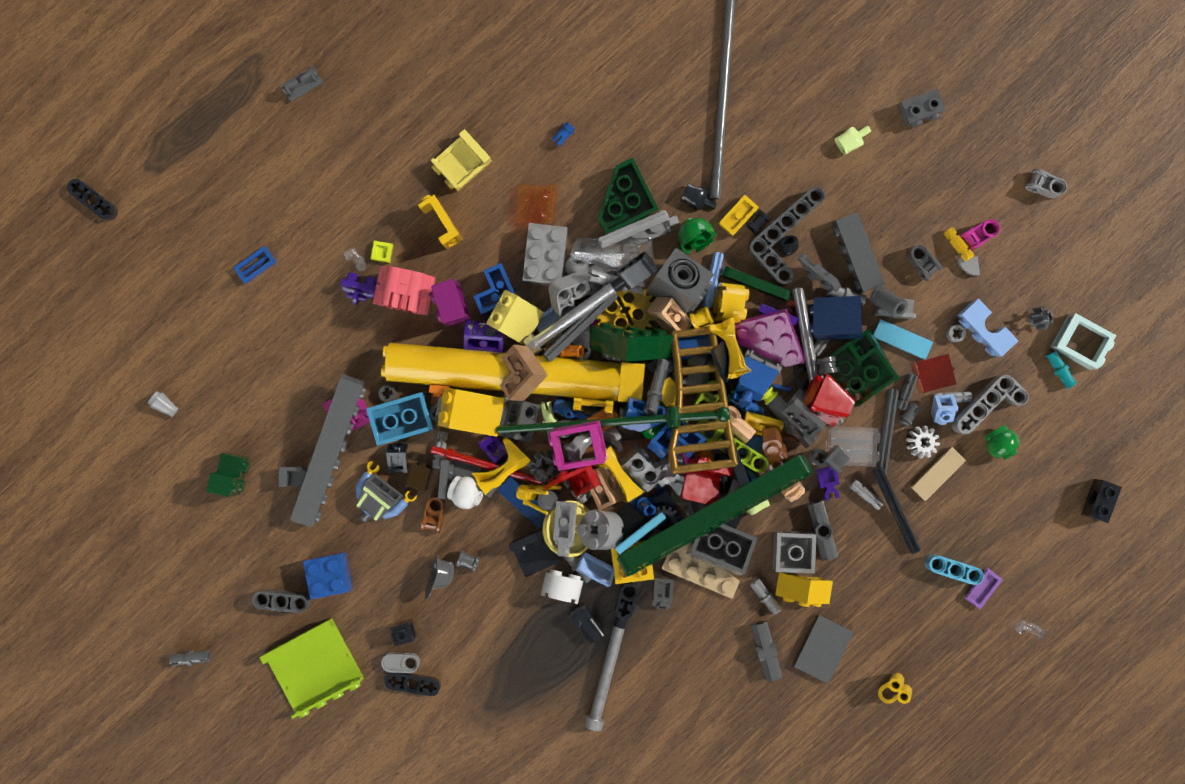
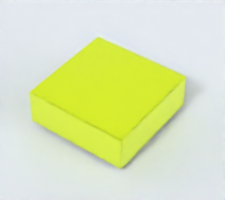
(381, 251)

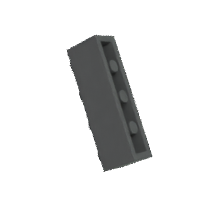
(858, 253)

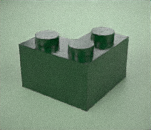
(230, 475)

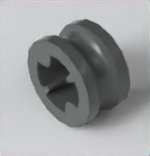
(383, 389)

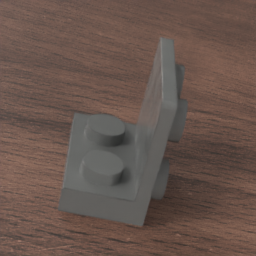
(802, 416)
(450, 470)

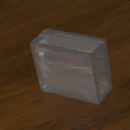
(856, 443)

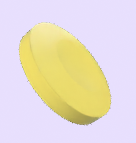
(548, 531)

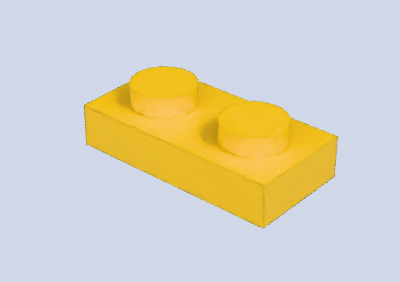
(738, 215)
(760, 422)

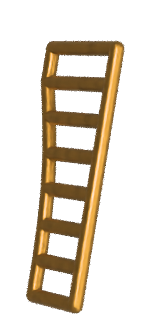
(719, 386)

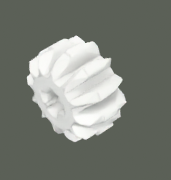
(929, 439)

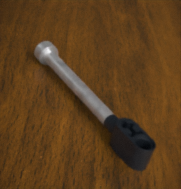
(627, 276)
(594, 720)

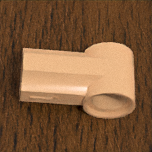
(740, 428)

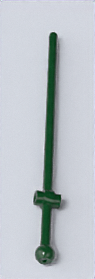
(672, 417)

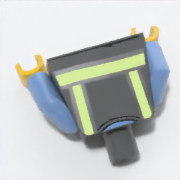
(377, 497)

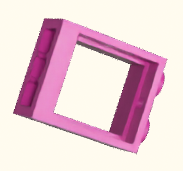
(597, 441)

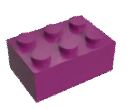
(450, 303)

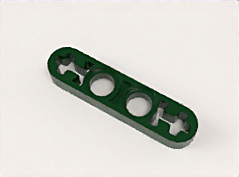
(756, 284)

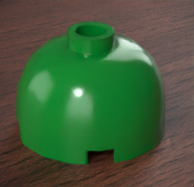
(695, 234)

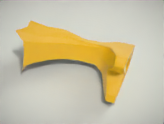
(727, 332)
(495, 478)
(628, 487)

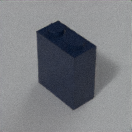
(836, 318)

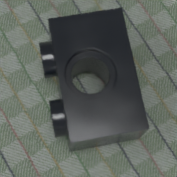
(1101, 500)

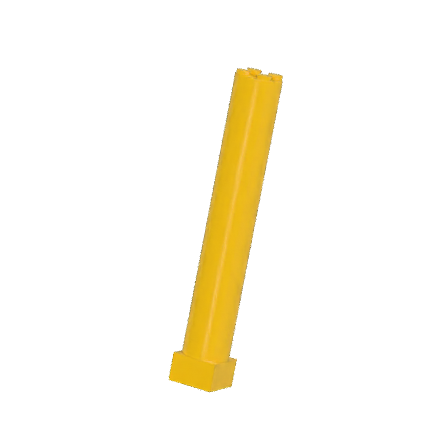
(488, 370)

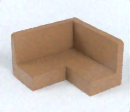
(525, 373)

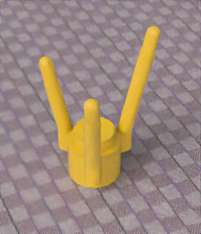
(529, 493)

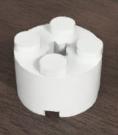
(562, 587)

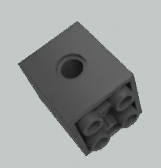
(682, 281)

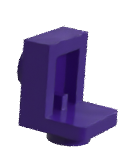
(494, 448)

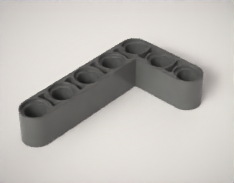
(781, 230)

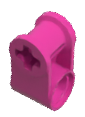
(978, 236)

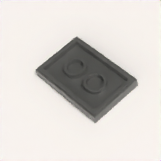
(823, 649)

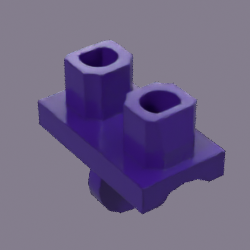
(356, 290)

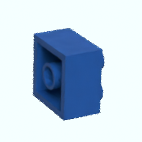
(328, 575)

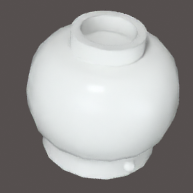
(465, 492)

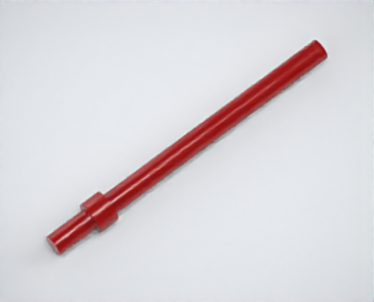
(451, 454)

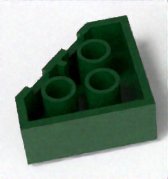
(626, 198)
(630, 342)

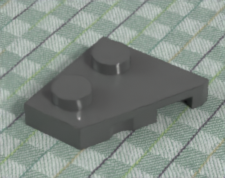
(817, 272)

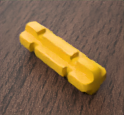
(959, 244)

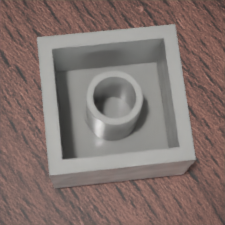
(794, 552)

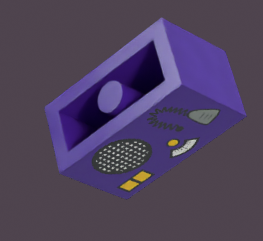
(482, 337)

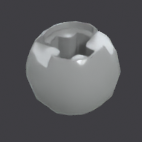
(573, 265)

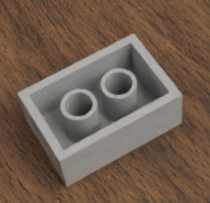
(544, 254)

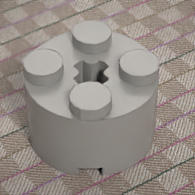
(600, 530)

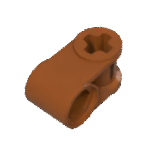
(433, 517)

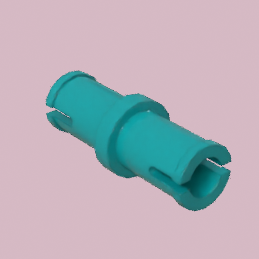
(1061, 369)

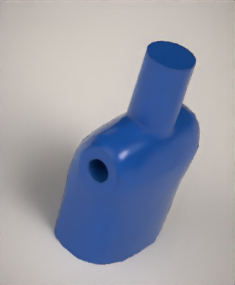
(565, 408)

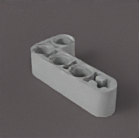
(572, 287)
(985, 407)

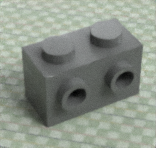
(921, 108)

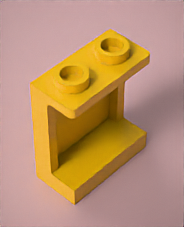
(452, 237)

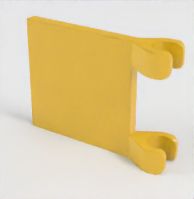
(593, 402)

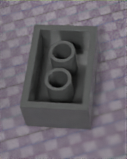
(724, 548)

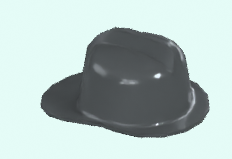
(440, 575)

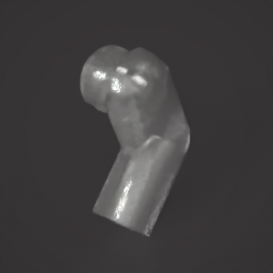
(358, 259)
(1023, 625)

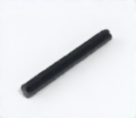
(896, 510)

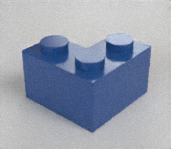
(498, 282)
(661, 441)

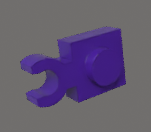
(827, 479)

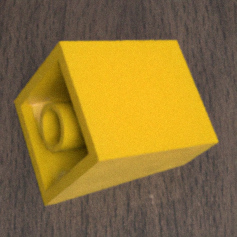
(470, 411)

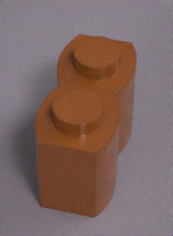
(774, 447)

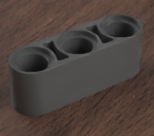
(273, 604)

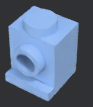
(943, 414)

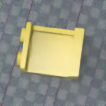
(461, 161)
(515, 317)

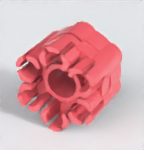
(403, 290)

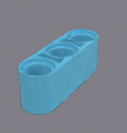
(962, 572)

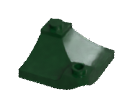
(863, 368)

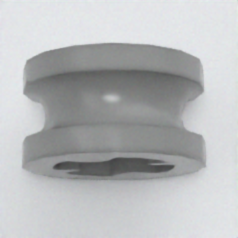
(962, 333)

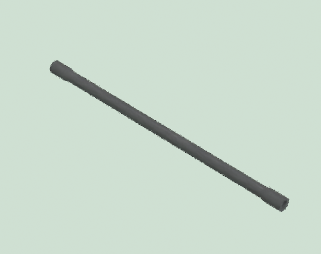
(716, 183)

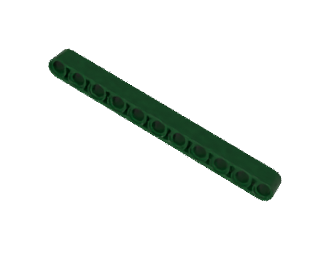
(714, 515)

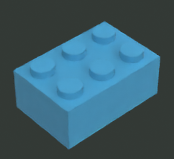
(400, 418)

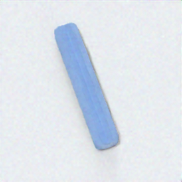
(715, 269)

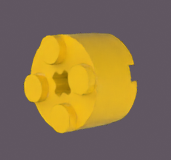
(730, 302)

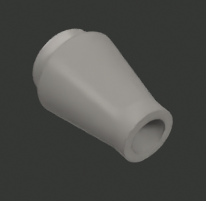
(161, 403)

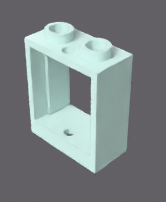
(1067, 330)

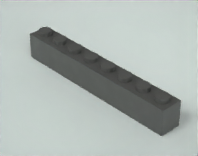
(327, 450)

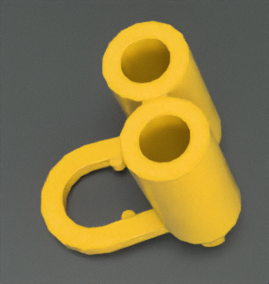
(896, 684)

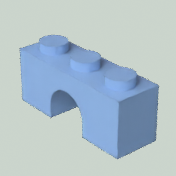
(974, 318)

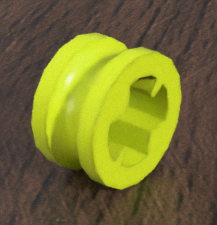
(769, 395)

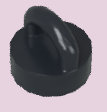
(789, 245)

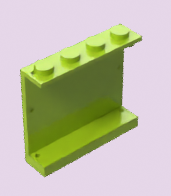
(314, 668)

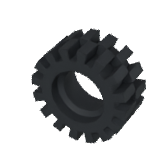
(666, 510)

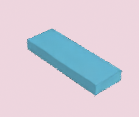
(902, 339)
(640, 533)

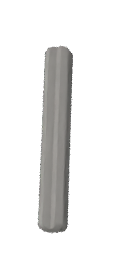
(633, 229)

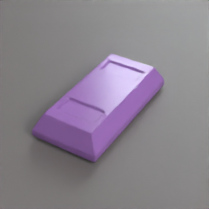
(981, 593)

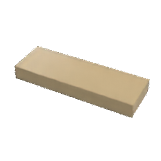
(938, 473)

